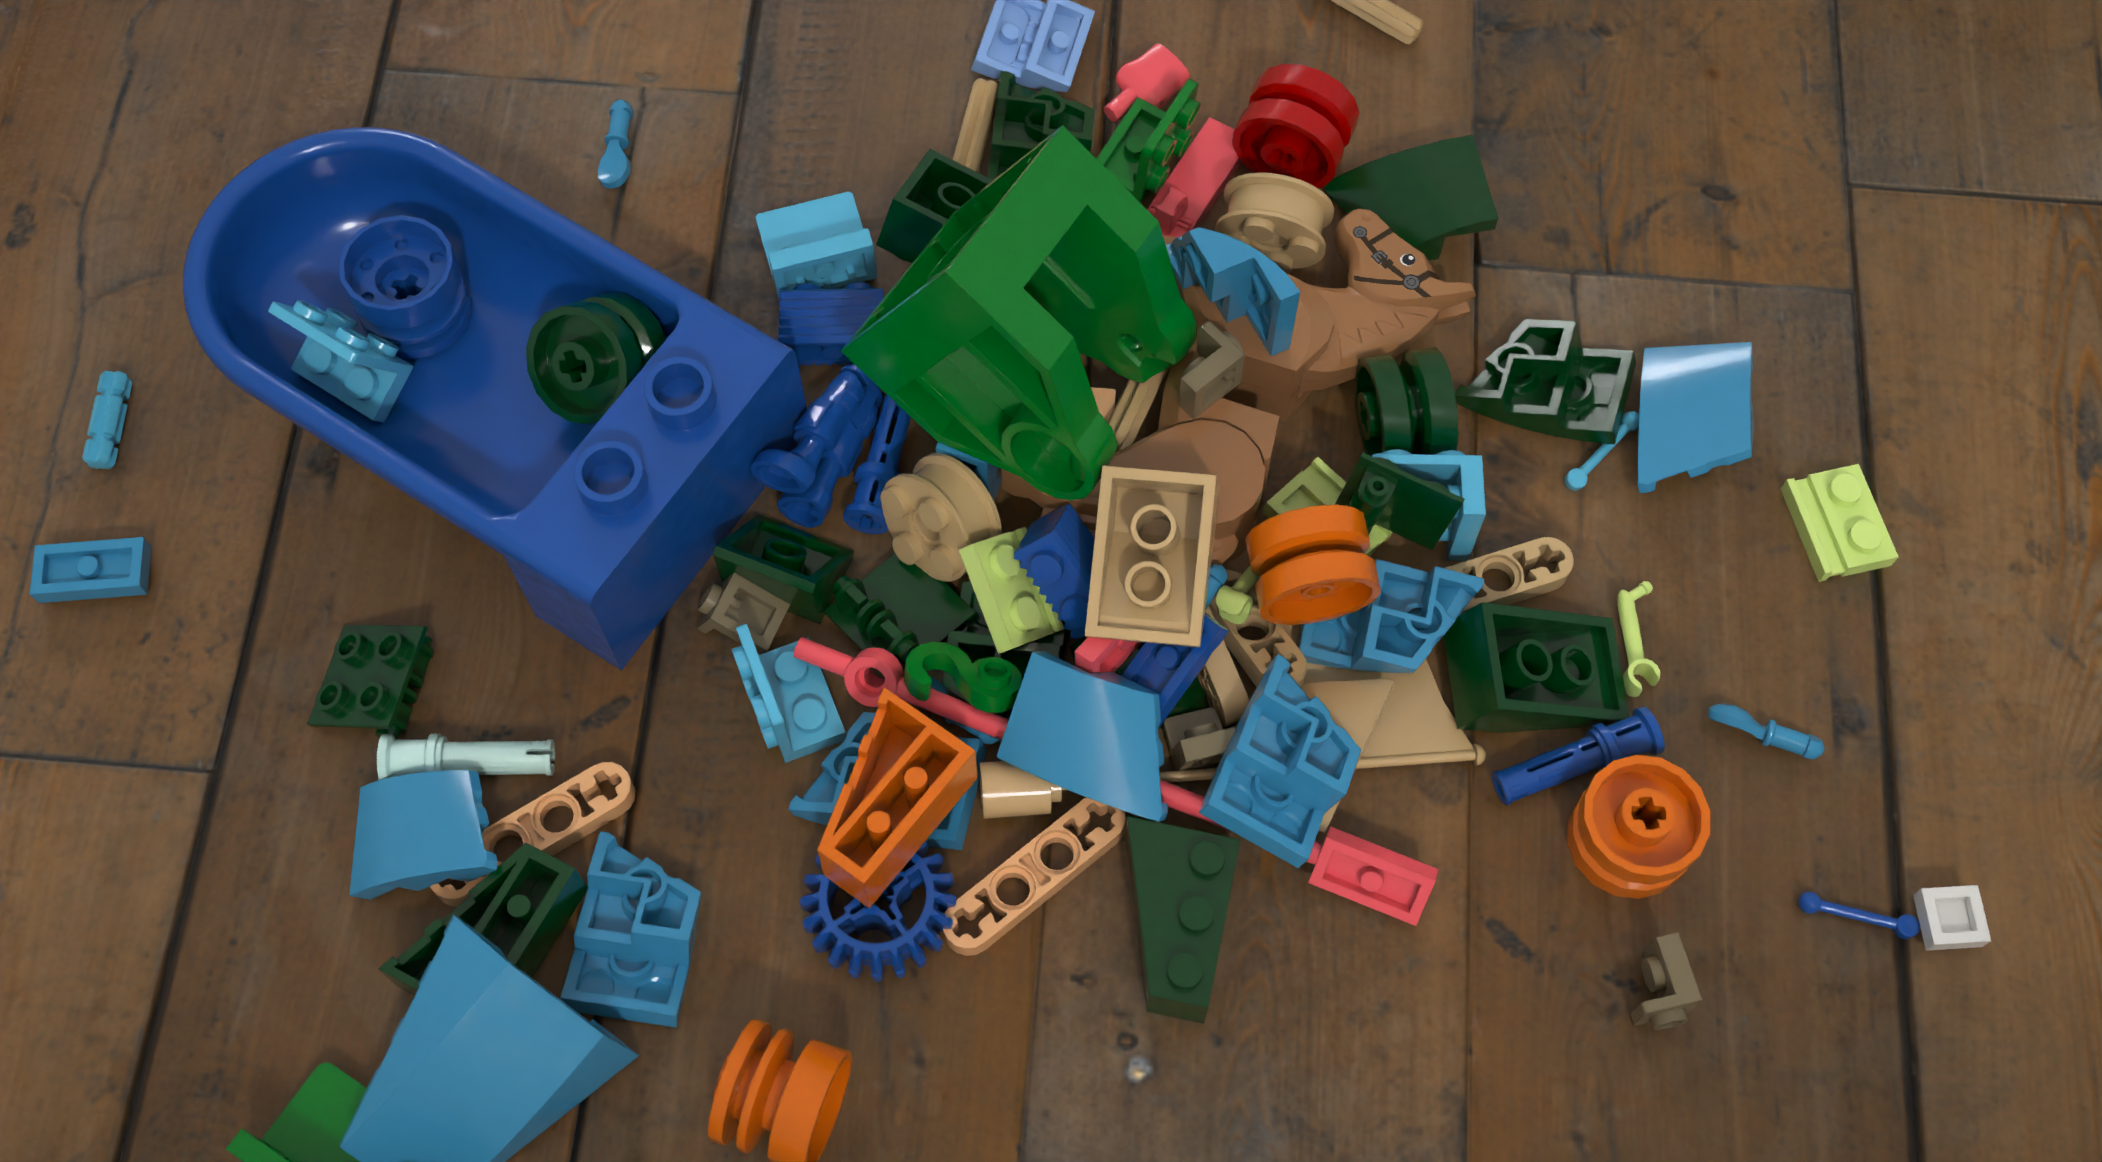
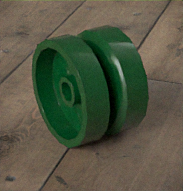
(590, 353)
(1406, 404)

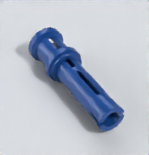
(877, 471)
(1598, 749)

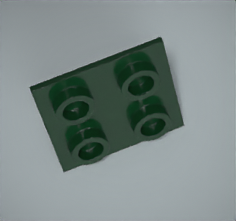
(1399, 501)
(896, 608)
(371, 678)

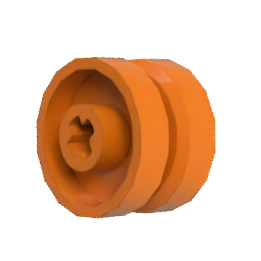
(1312, 564)
(1638, 826)

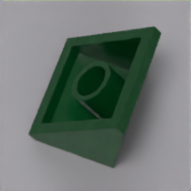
(785, 563)

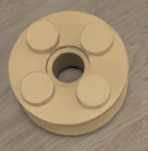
(1277, 218)
(938, 514)

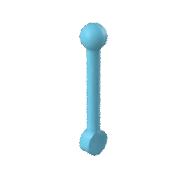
(1577, 477)

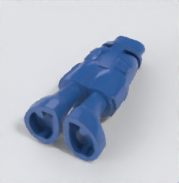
(827, 447)

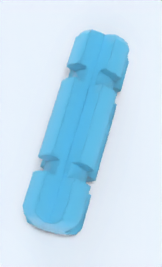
(107, 420)

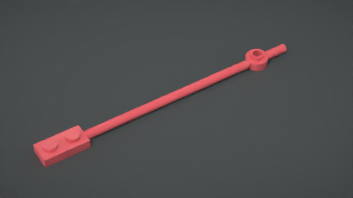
(1341, 864)

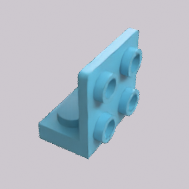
(817, 244)
(344, 362)
(1462, 477)
(788, 699)

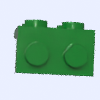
(1148, 140)
(309, 1124)

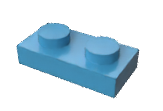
(90, 570)

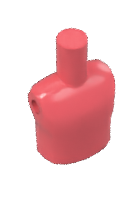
(1151, 78)

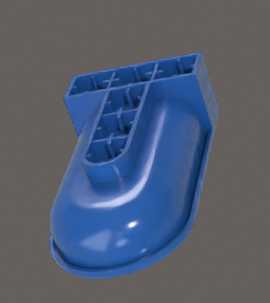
(589, 516)

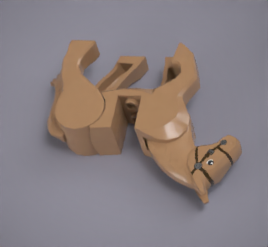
(1382, 311)

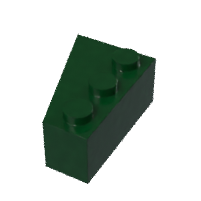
(514, 907)
(1180, 910)

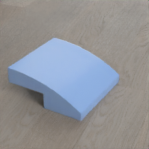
(1034, 42)

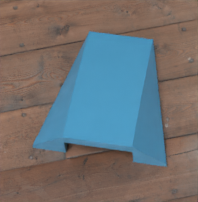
(478, 1062)

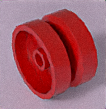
(1296, 124)

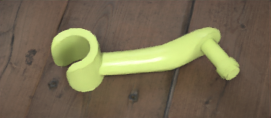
(1233, 601)
(1633, 643)

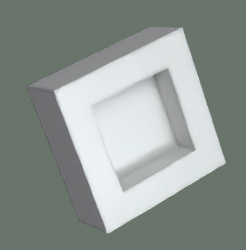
(1952, 917)

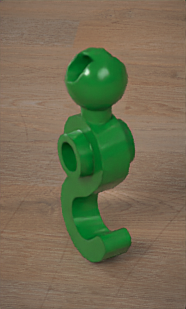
(986, 684)

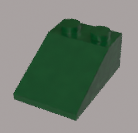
(926, 203)
(1533, 670)

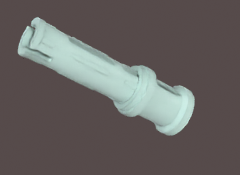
(412, 756)

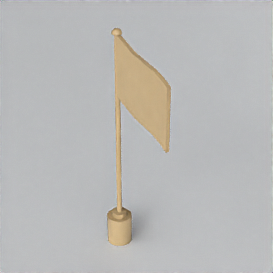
(1410, 731)

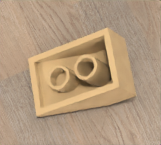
(1152, 556)

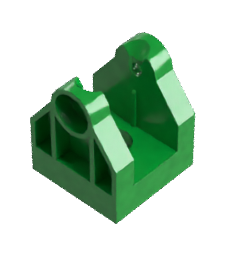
(1005, 299)

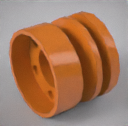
(770, 1092)

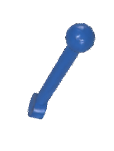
(1904, 926)

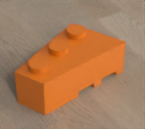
(895, 798)

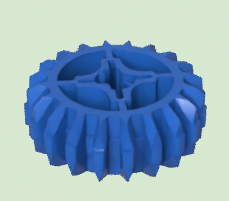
(860, 919)

